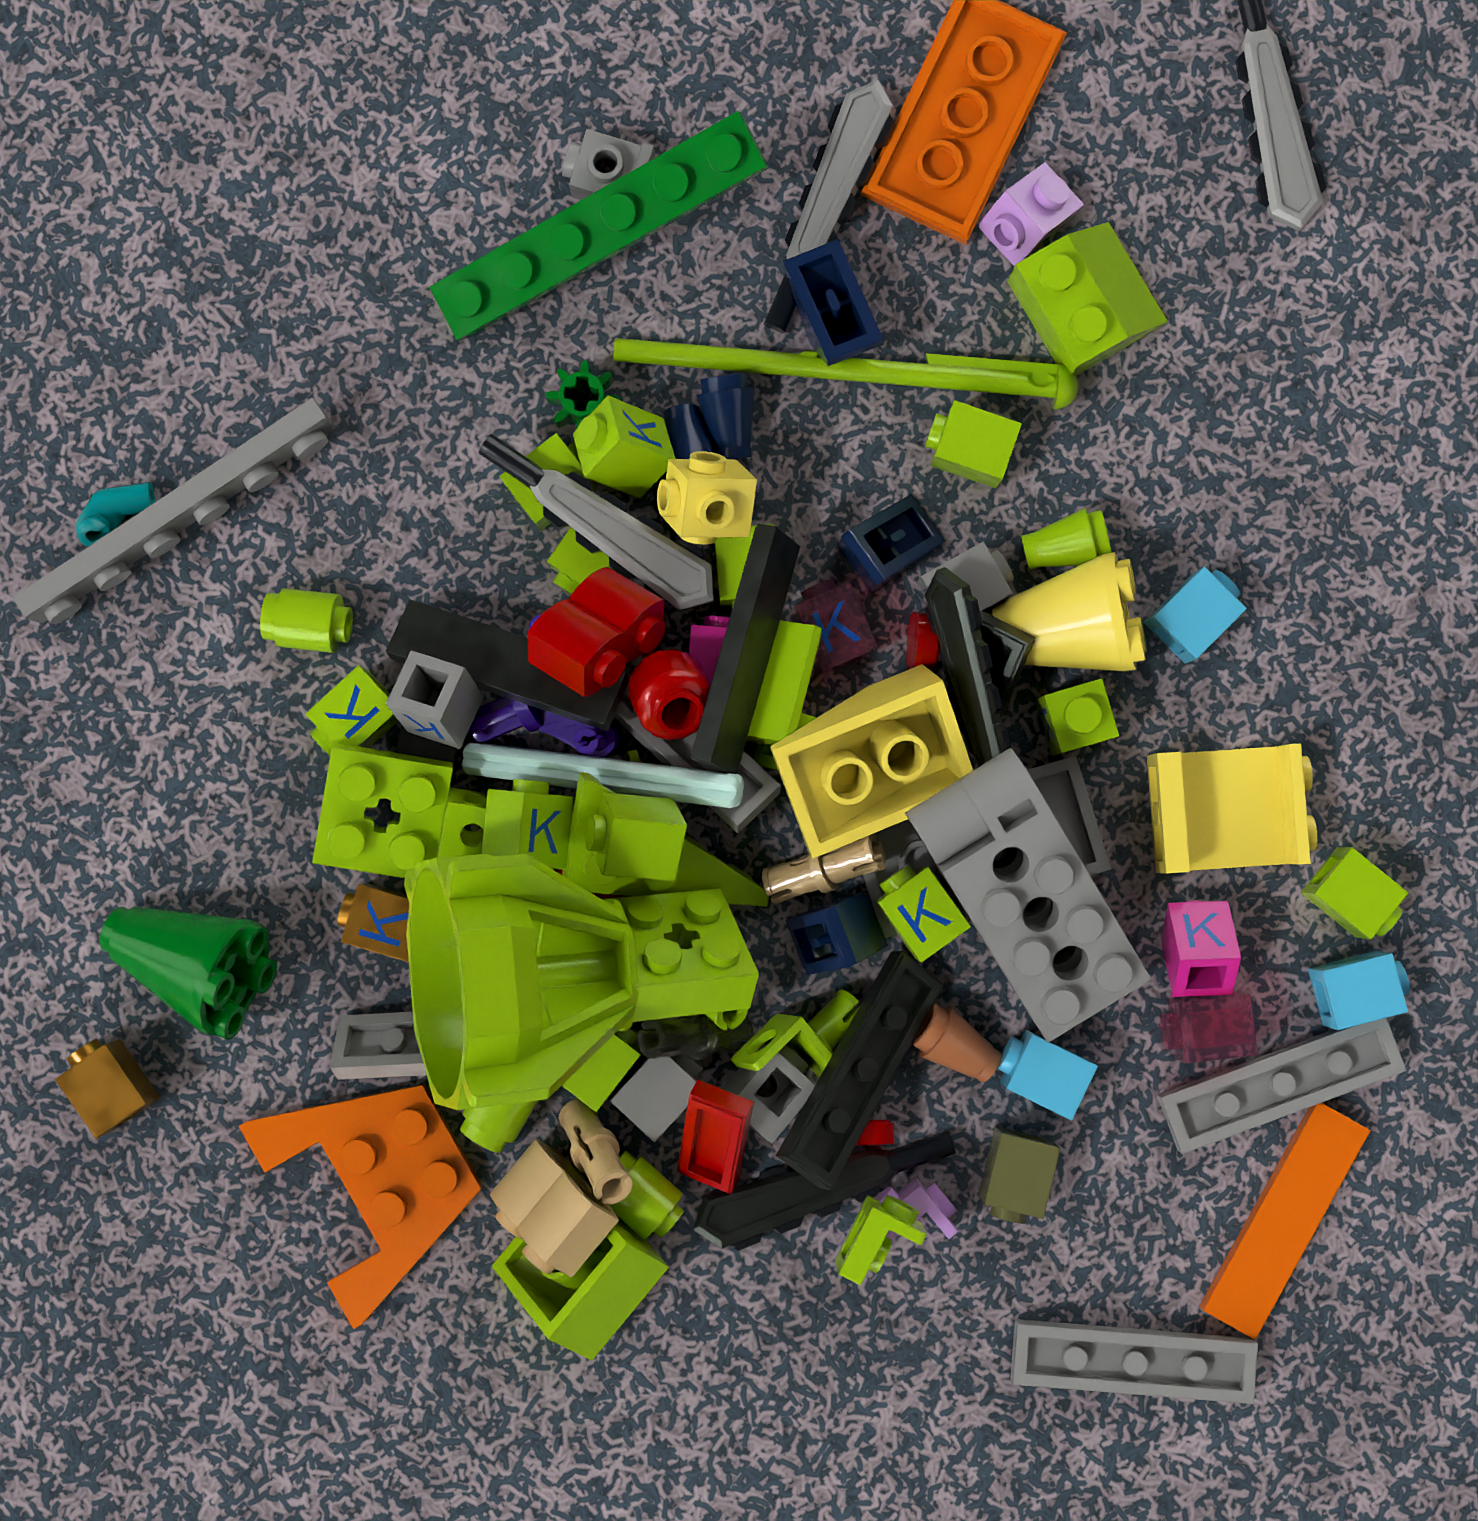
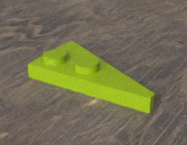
(695, 870)

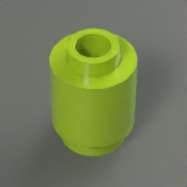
(306, 620)
(497, 1124)
(652, 1199)

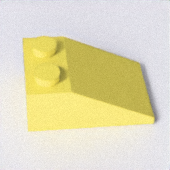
(871, 759)

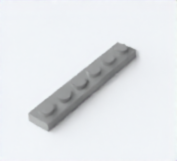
(156, 527)

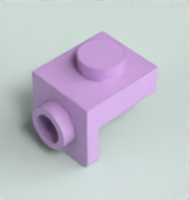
(1029, 213)
(925, 1200)

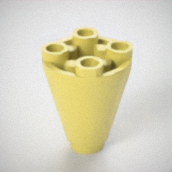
(1081, 618)

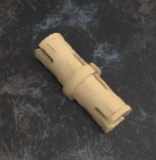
(824, 871)
(595, 1152)

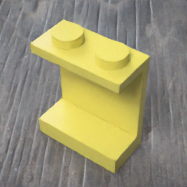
(1230, 808)

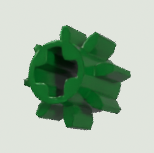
(571, 387)

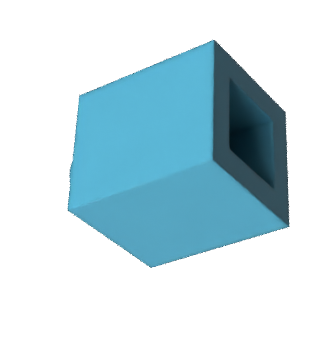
(1196, 613)
(1360, 989)
(1046, 1073)

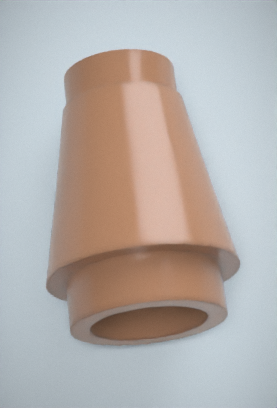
(956, 1044)

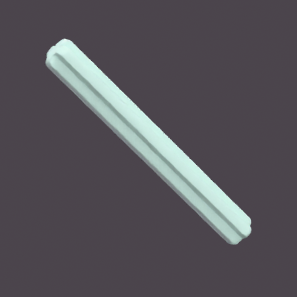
(619, 776)

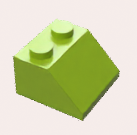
(1085, 297)
(593, 1303)

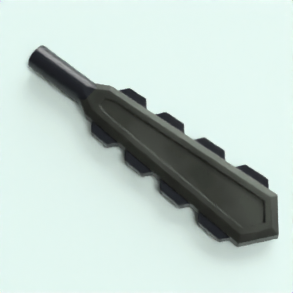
(967, 661)
(784, 1197)

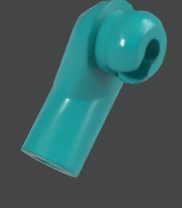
(109, 509)

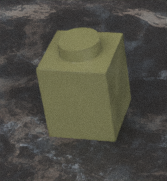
(1018, 1175)

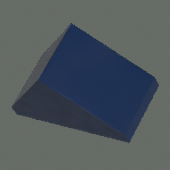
(831, 303)
(890, 542)
(837, 934)

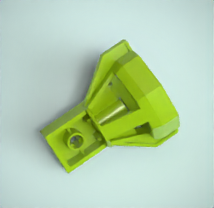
(535, 974)

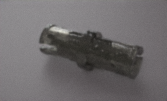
(691, 1036)

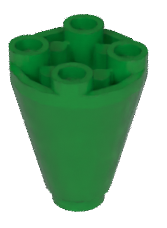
(193, 962)

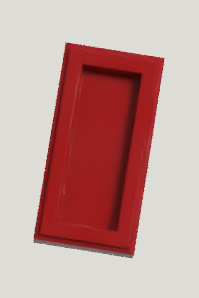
(714, 1136)

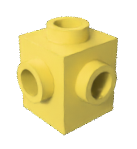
(707, 497)

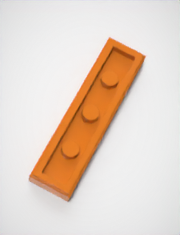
(1284, 1219)

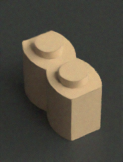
(551, 1210)

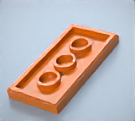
(964, 115)

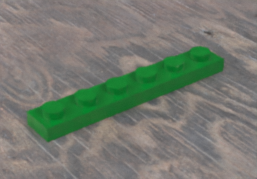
(600, 226)

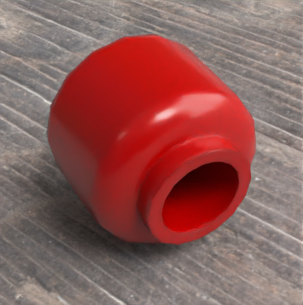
(669, 694)

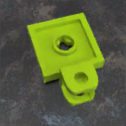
(418, 789)

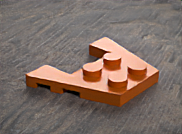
(397, 1169)

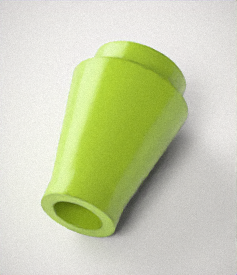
(1068, 541)

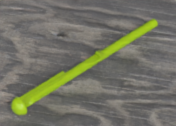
(938, 372)

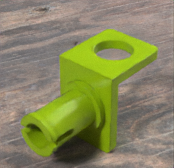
(810, 1040)

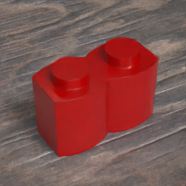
(596, 632)

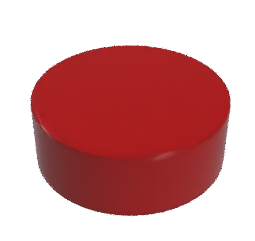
(922, 643)
(877, 1133)

